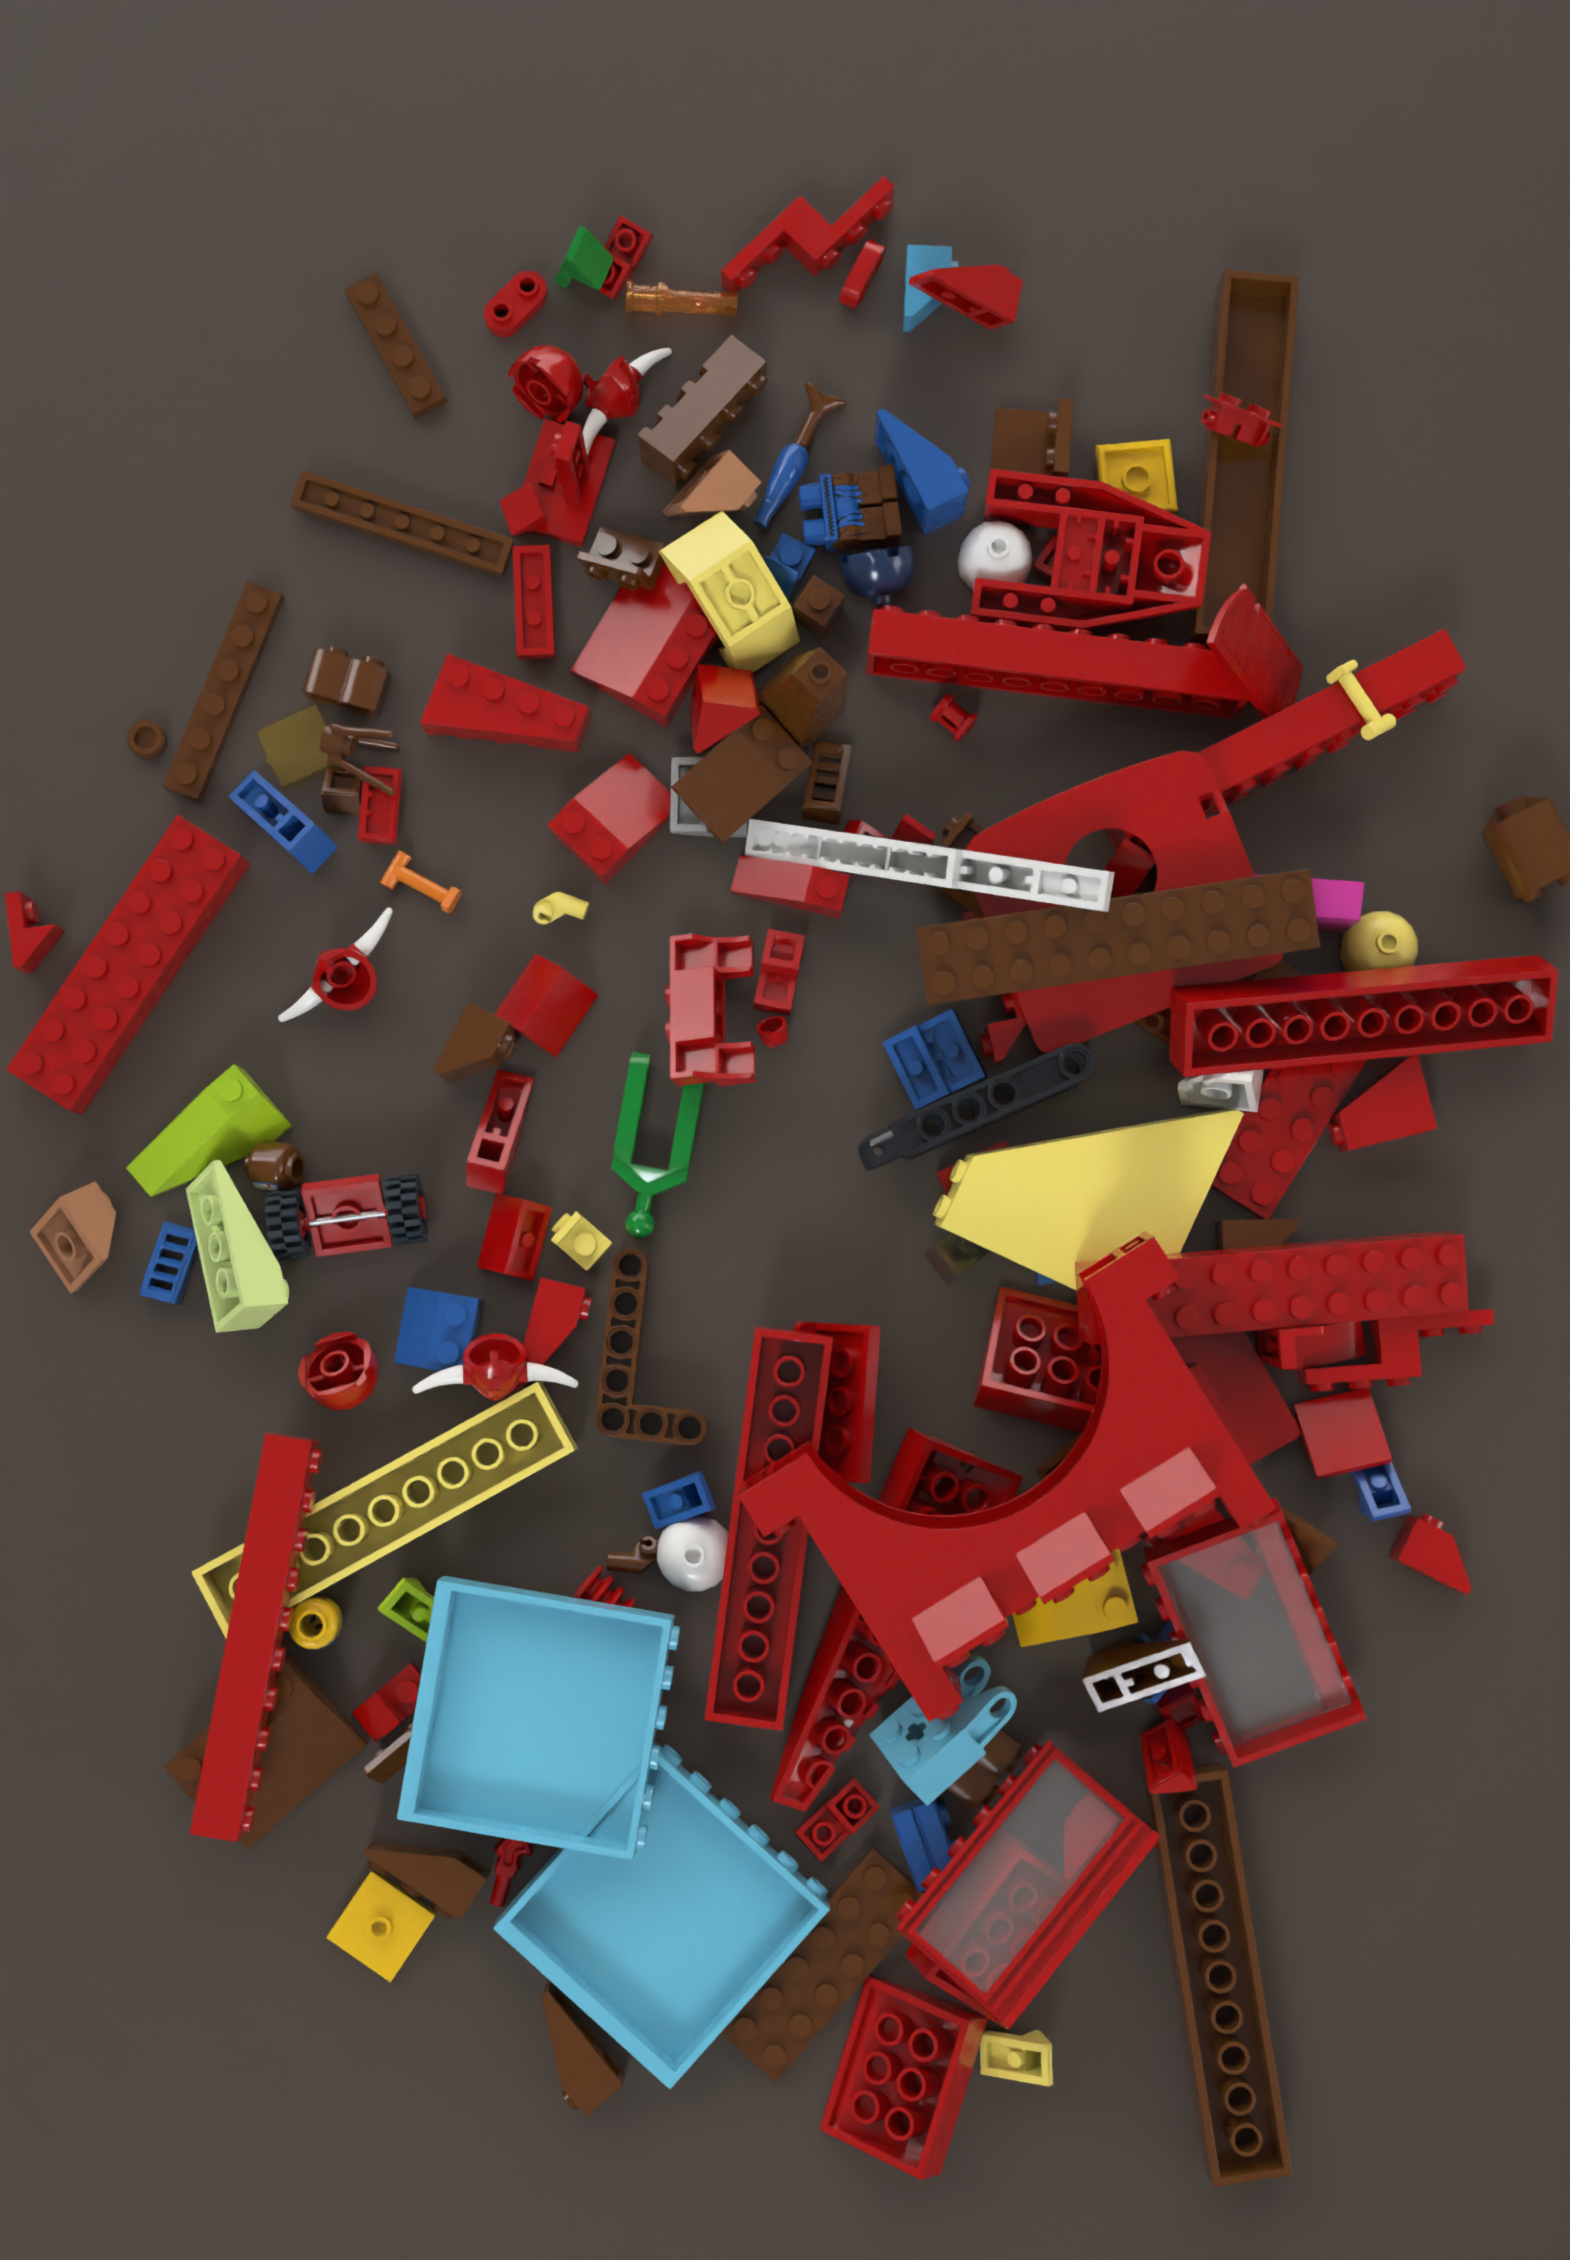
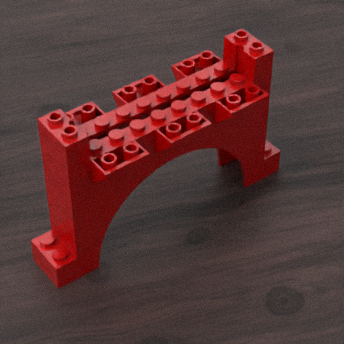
(951, 1580)

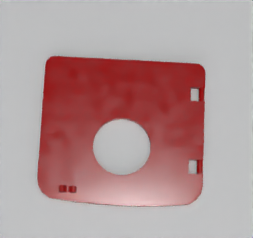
(1162, 809)

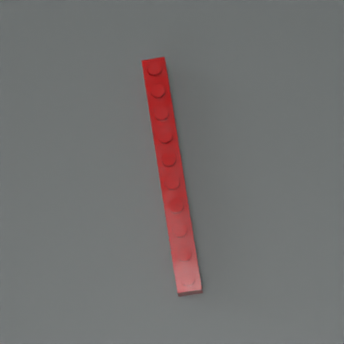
(255, 1637)

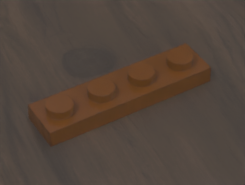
(395, 345)

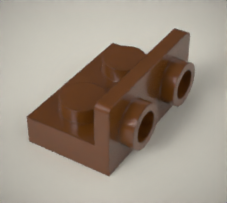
(623, 558)

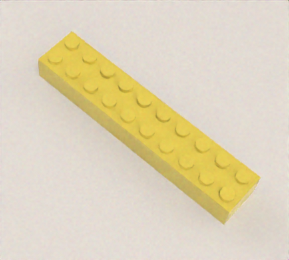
(411, 1495)

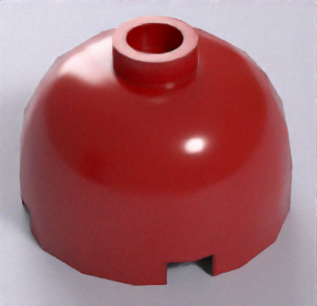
(547, 382)
(339, 1371)

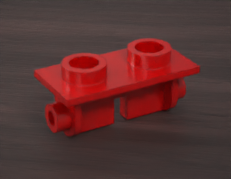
(1226, 413)

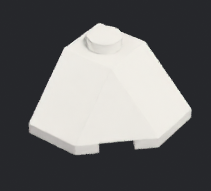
(1223, 1090)

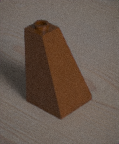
(806, 695)

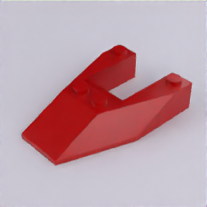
(1111, 558)

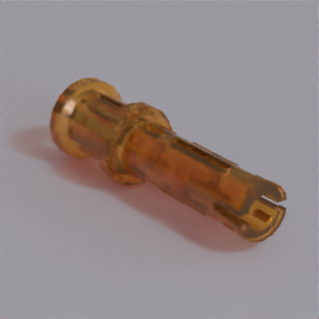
(662, 299)

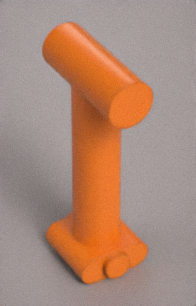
(398, 871)

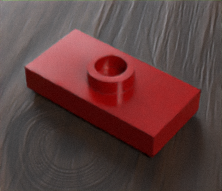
(378, 810)

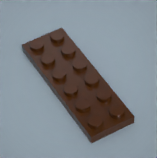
(824, 1966)

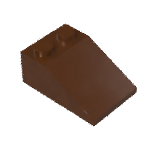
(741, 775)

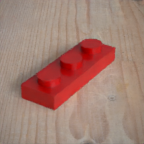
(533, 602)

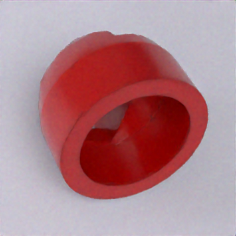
(773, 1031)

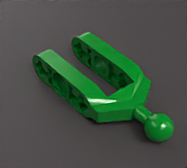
(644, 1179)

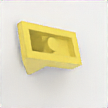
(1017, 2057)

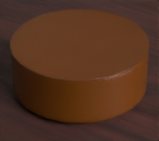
(147, 739)

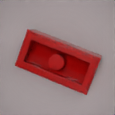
(1168, 1759)

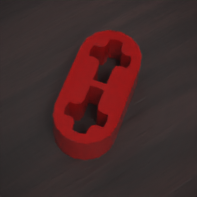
(862, 274)

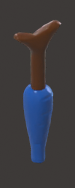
(794, 457)

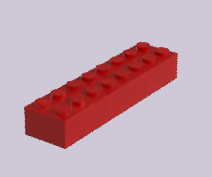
(128, 966)

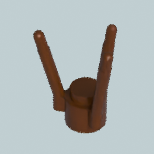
(343, 741)

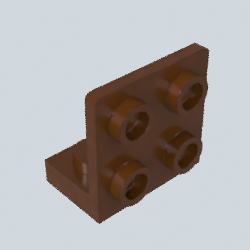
(1033, 440)

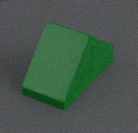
(584, 261)

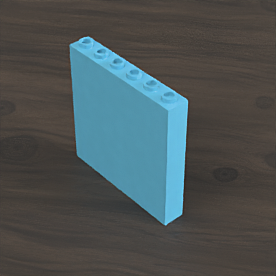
(537, 1716)
(676, 1936)

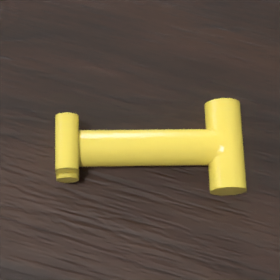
(1375, 722)

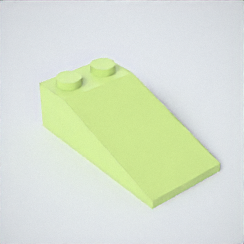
(236, 1261)

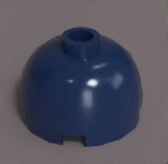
(878, 572)

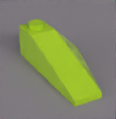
(216, 1125)

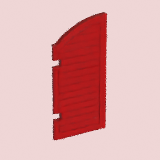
(1255, 653)

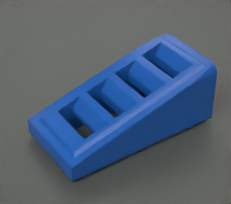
(185, 1266)

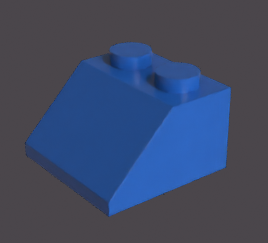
(436, 1328)

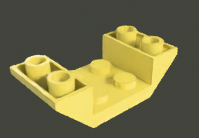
(734, 592)

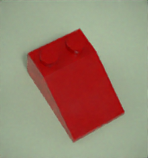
(613, 817)

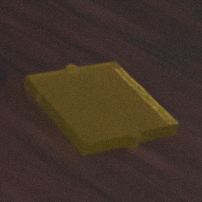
(295, 746)

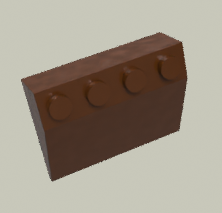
(304, 1749)

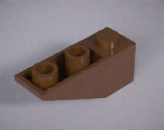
(437, 1873)

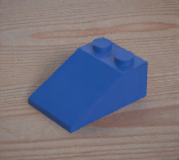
(923, 473)

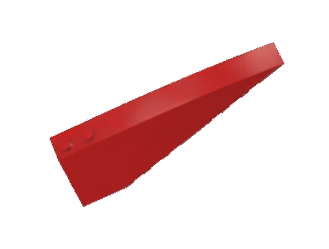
(850, 1664)

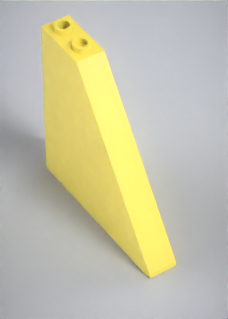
(1087, 1191)

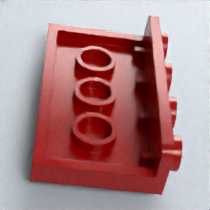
(850, 1398)

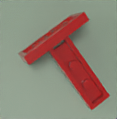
(568, 480)

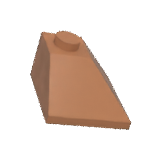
(717, 486)
(76, 1234)

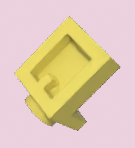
(580, 1240)

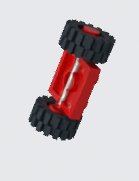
(346, 1216)

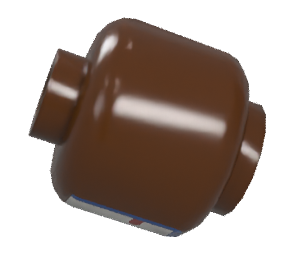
(274, 1166)

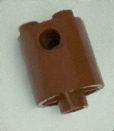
(1529, 845)

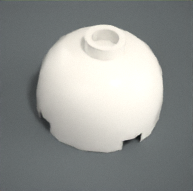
(996, 553)
(693, 1553)

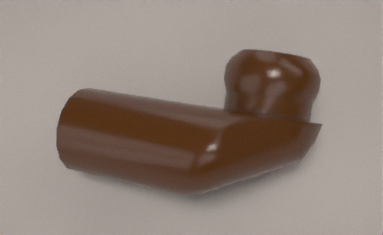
(637, 1559)

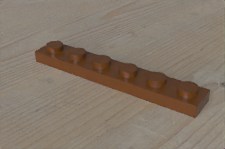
(402, 523)
(223, 691)

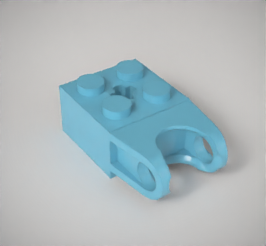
(940, 1751)

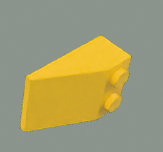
(1089, 1610)

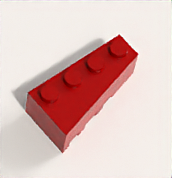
(495, 707)

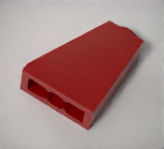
(1386, 1110)

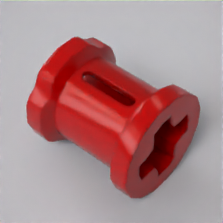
(953, 717)

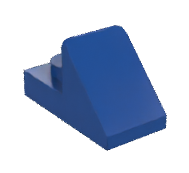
(789, 564)
(1380, 1493)
(678, 1500)

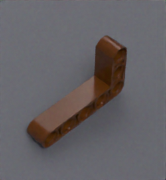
(629, 1362)

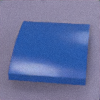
(934, 1059)

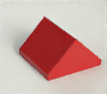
(721, 703)
(547, 1004)

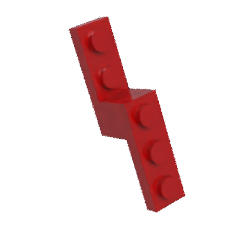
(808, 236)
(1394, 1350)

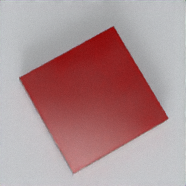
(1342, 1433)

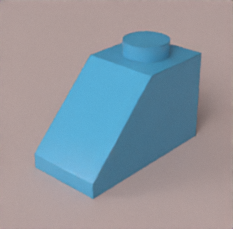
(919, 260)

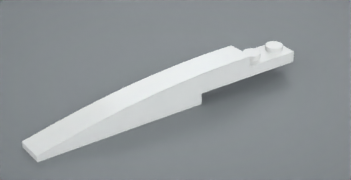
(931, 864)

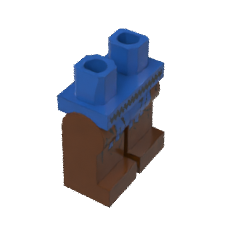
(854, 510)

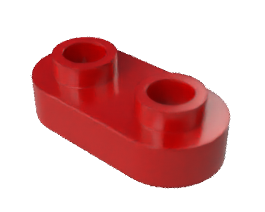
(519, 304)

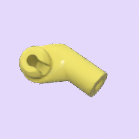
(557, 905)

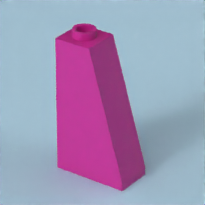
(1336, 904)

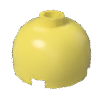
(1379, 943)

